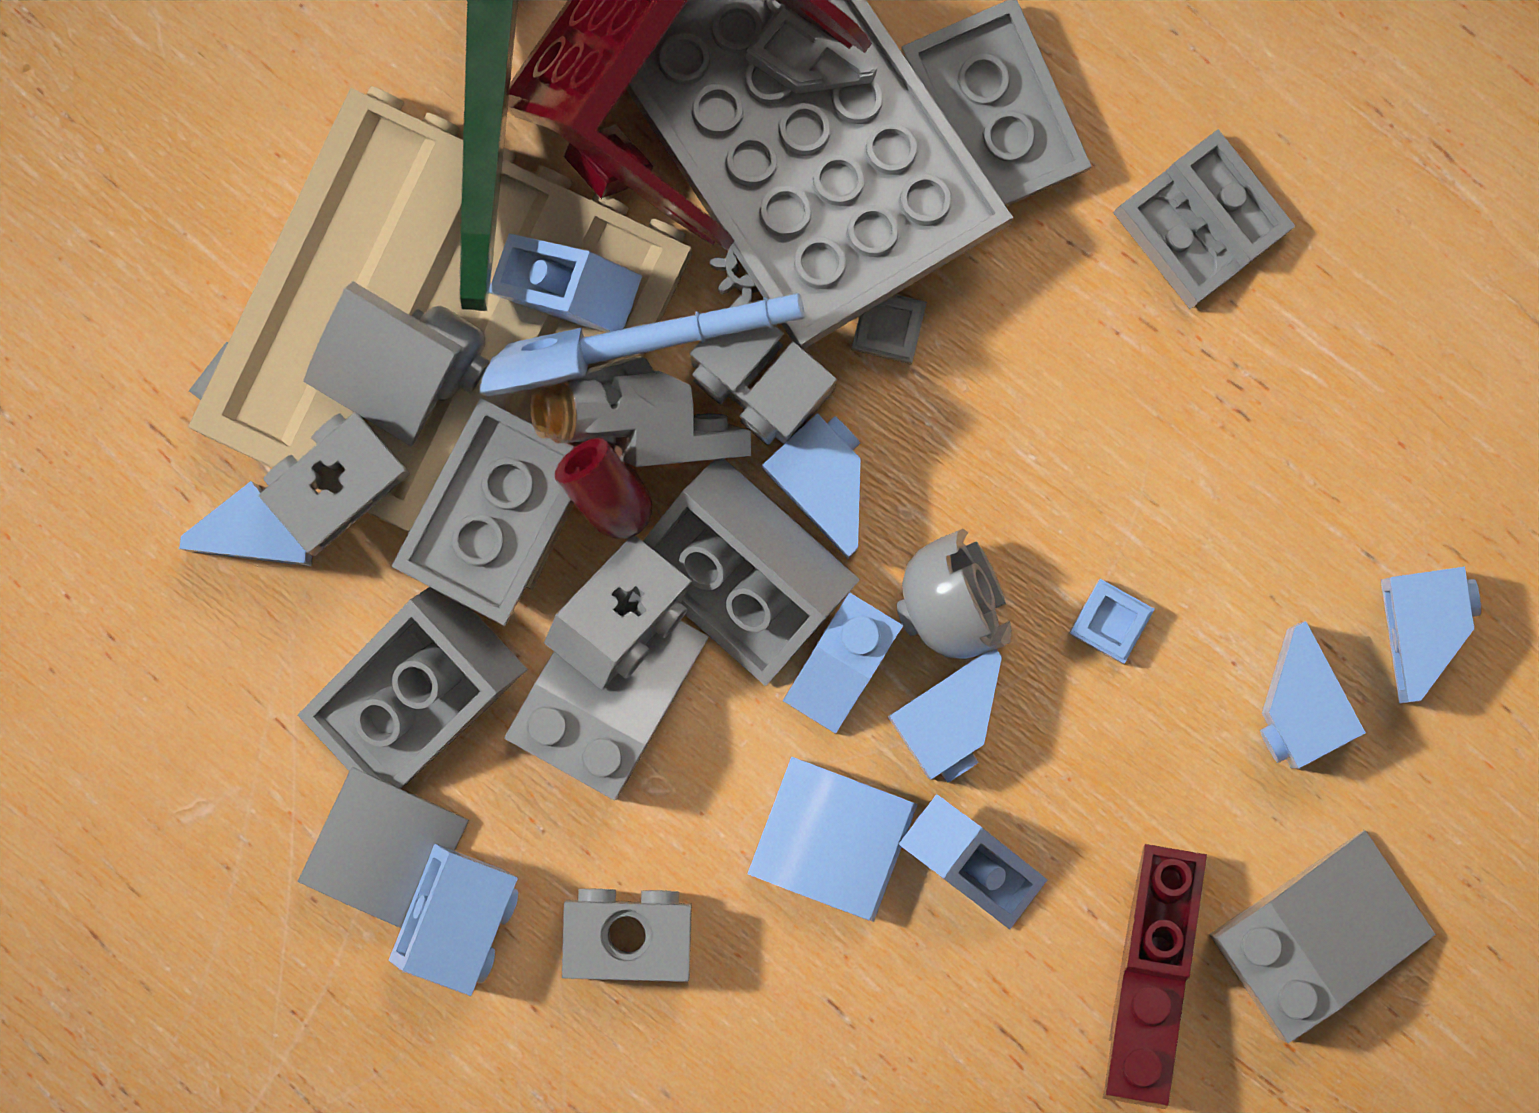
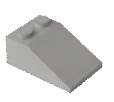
(412, 689)
(605, 731)
(1323, 937)

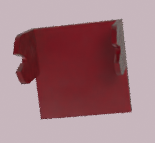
(590, 61)

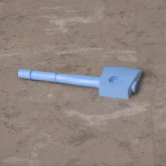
(567, 353)

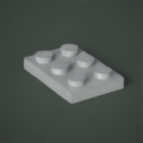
(1000, 100)
(488, 514)

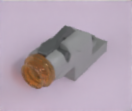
(638, 413)

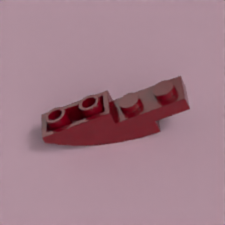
(1154, 976)

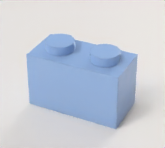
(454, 920)

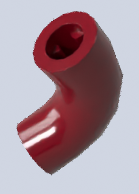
(605, 489)

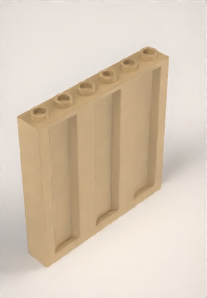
(389, 218)

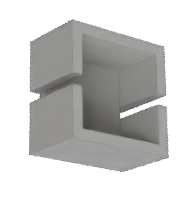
(781, 398)

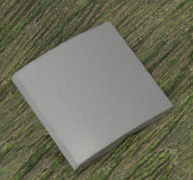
(1204, 219)
(381, 363)
(378, 846)

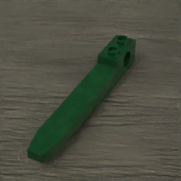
(487, 88)

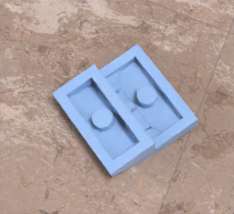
(832, 839)

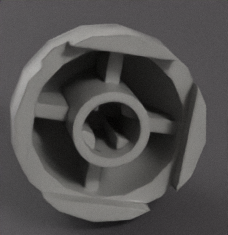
(953, 599)

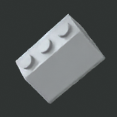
(751, 568)

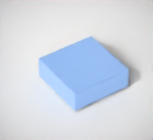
(1111, 621)

